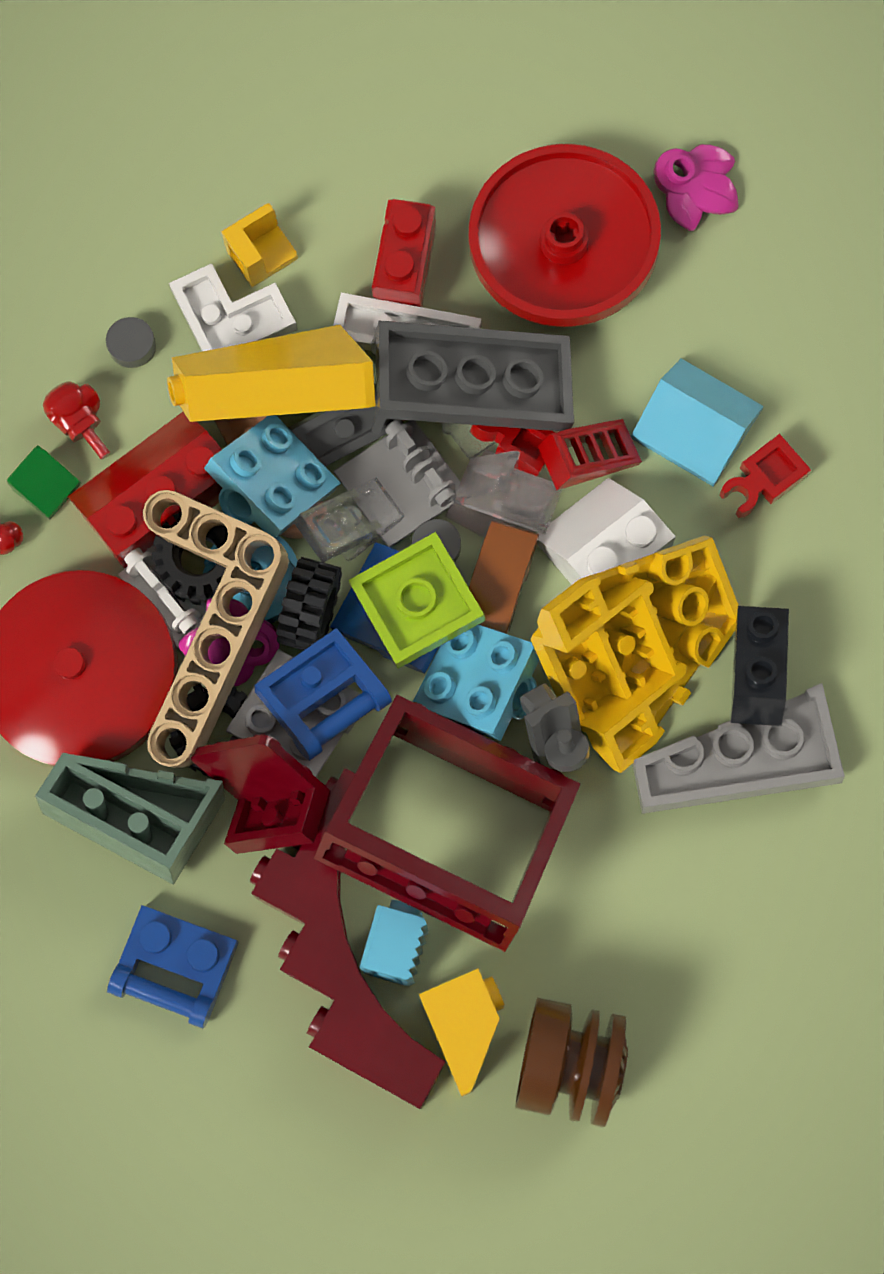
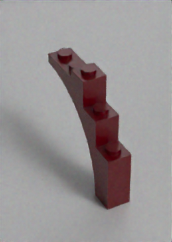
(356, 1027)

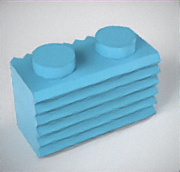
(395, 943)

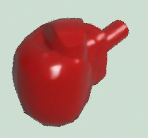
(74, 413)

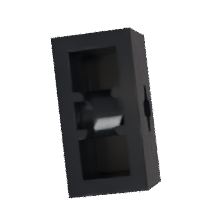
(760, 666)

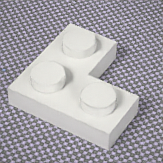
(220, 322)

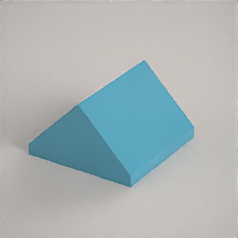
(696, 421)

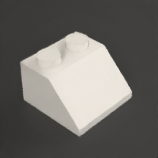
(604, 532)

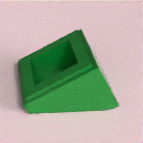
(43, 482)

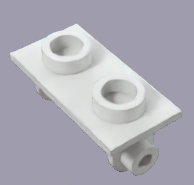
(180, 615)

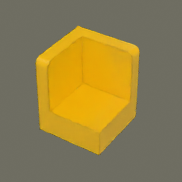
(258, 245)

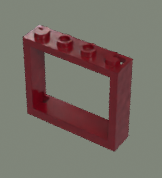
(419, 881)

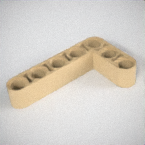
(217, 621)

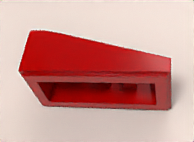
(561, 463)

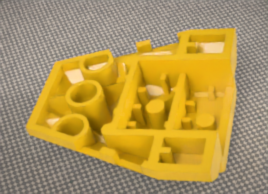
(634, 641)

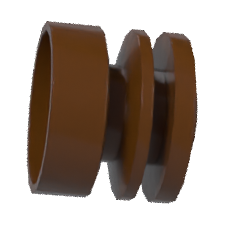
(572, 1062)

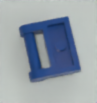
(314, 679)
(178, 949)

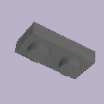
(336, 433)

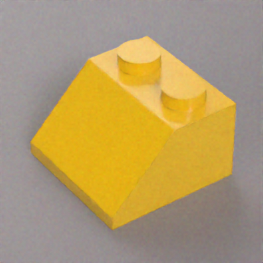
(464, 1023)

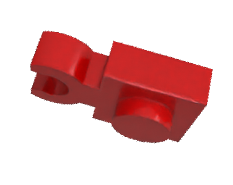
(516, 439)
(769, 472)

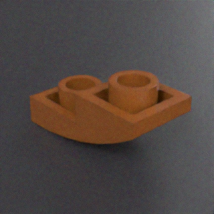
(502, 572)

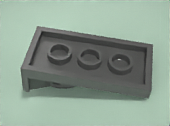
(472, 377)

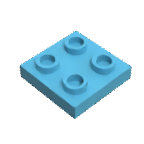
(269, 477)
(480, 680)

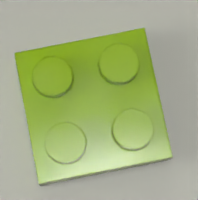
(417, 600)

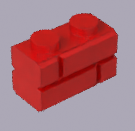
(404, 252)

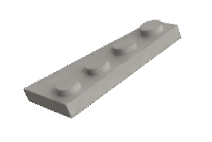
(744, 759)

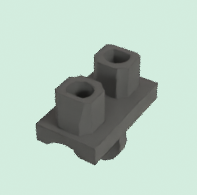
(554, 729)

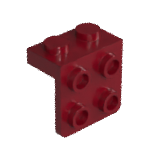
(275, 793)

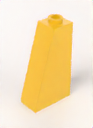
(274, 377)

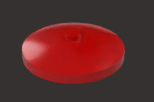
(564, 235)
(82, 667)

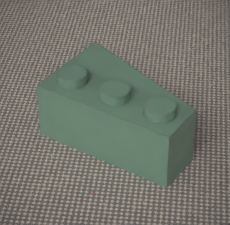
(132, 811)

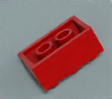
(165, 460)

